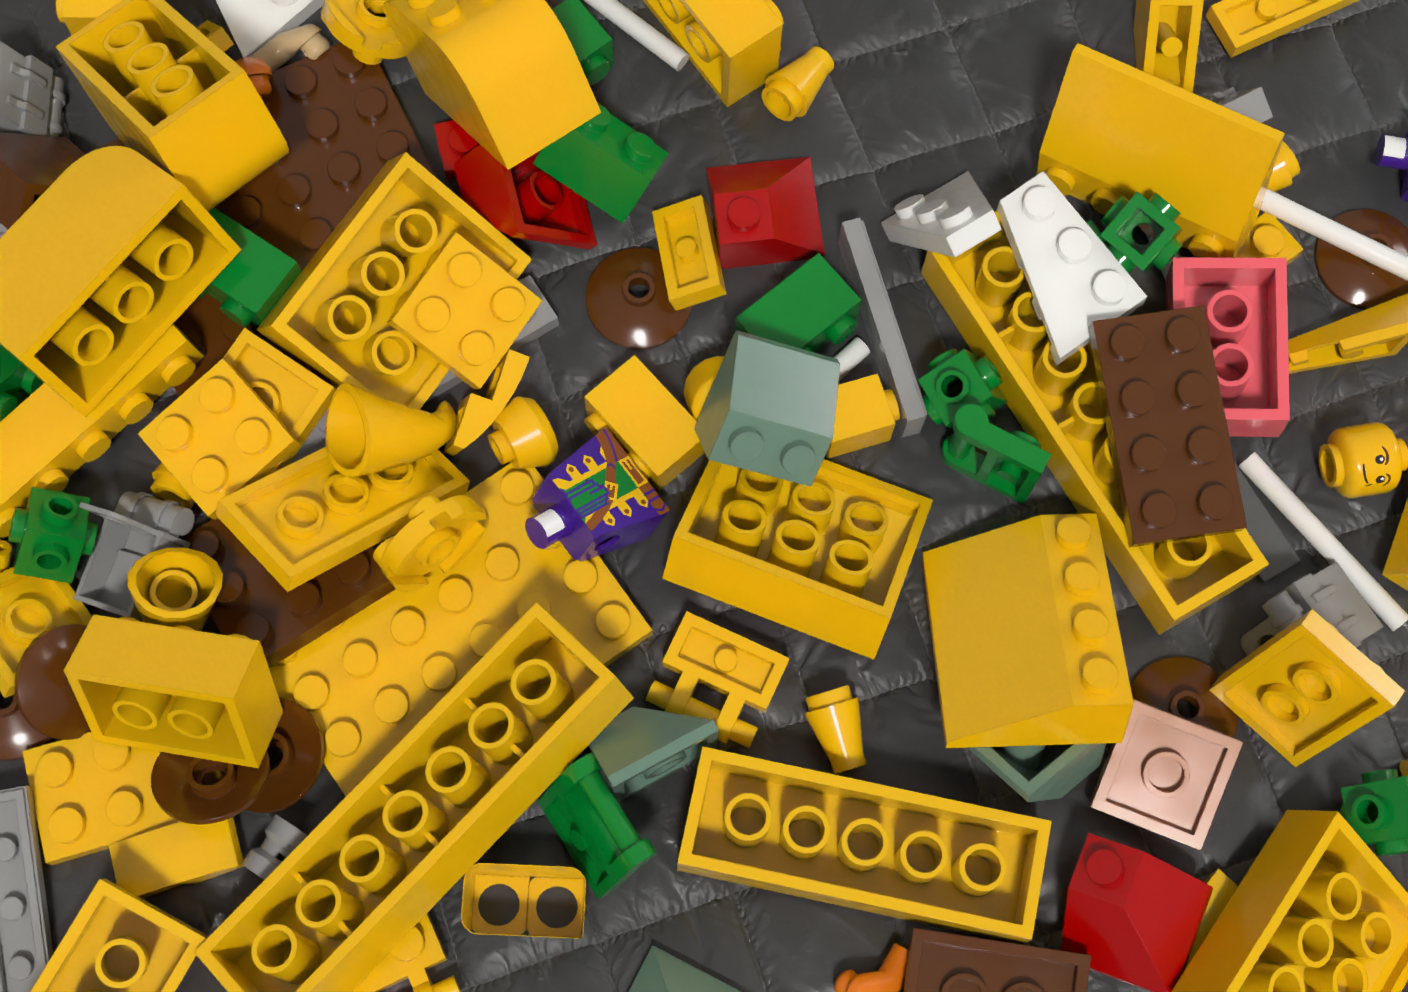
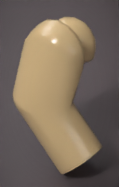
(290, 42)

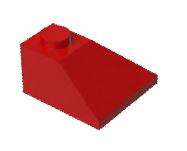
(524, 200)
(764, 212)
(1133, 914)

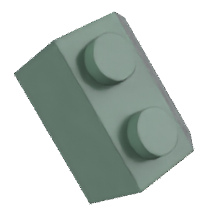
(770, 409)

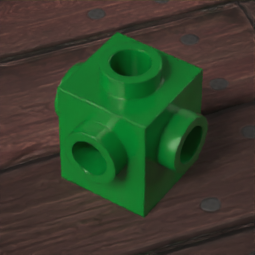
(1126, 216)
(979, 382)
(51, 535)
(1379, 811)

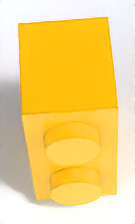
(645, 422)

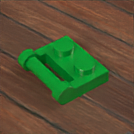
(1012, 459)
(594, 826)

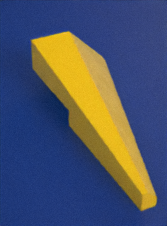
(1359, 337)

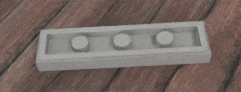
(882, 325)
(23, 903)

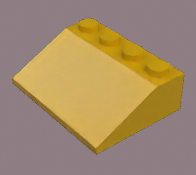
(1136, 133)
(343, 297)
(799, 553)
(1027, 636)
(1308, 918)

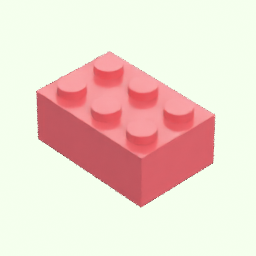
(1247, 334)

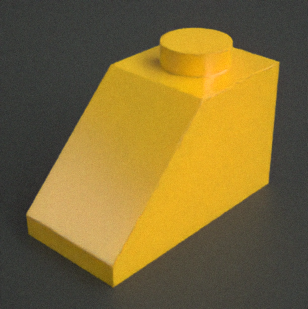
(1168, 39)

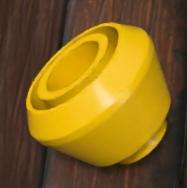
(523, 435)

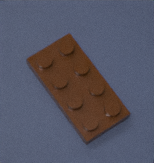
(1166, 426)

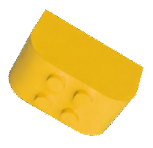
(496, 70)
(175, 98)
(103, 271)

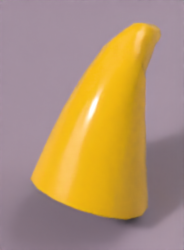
(377, 434)
(175, 587)

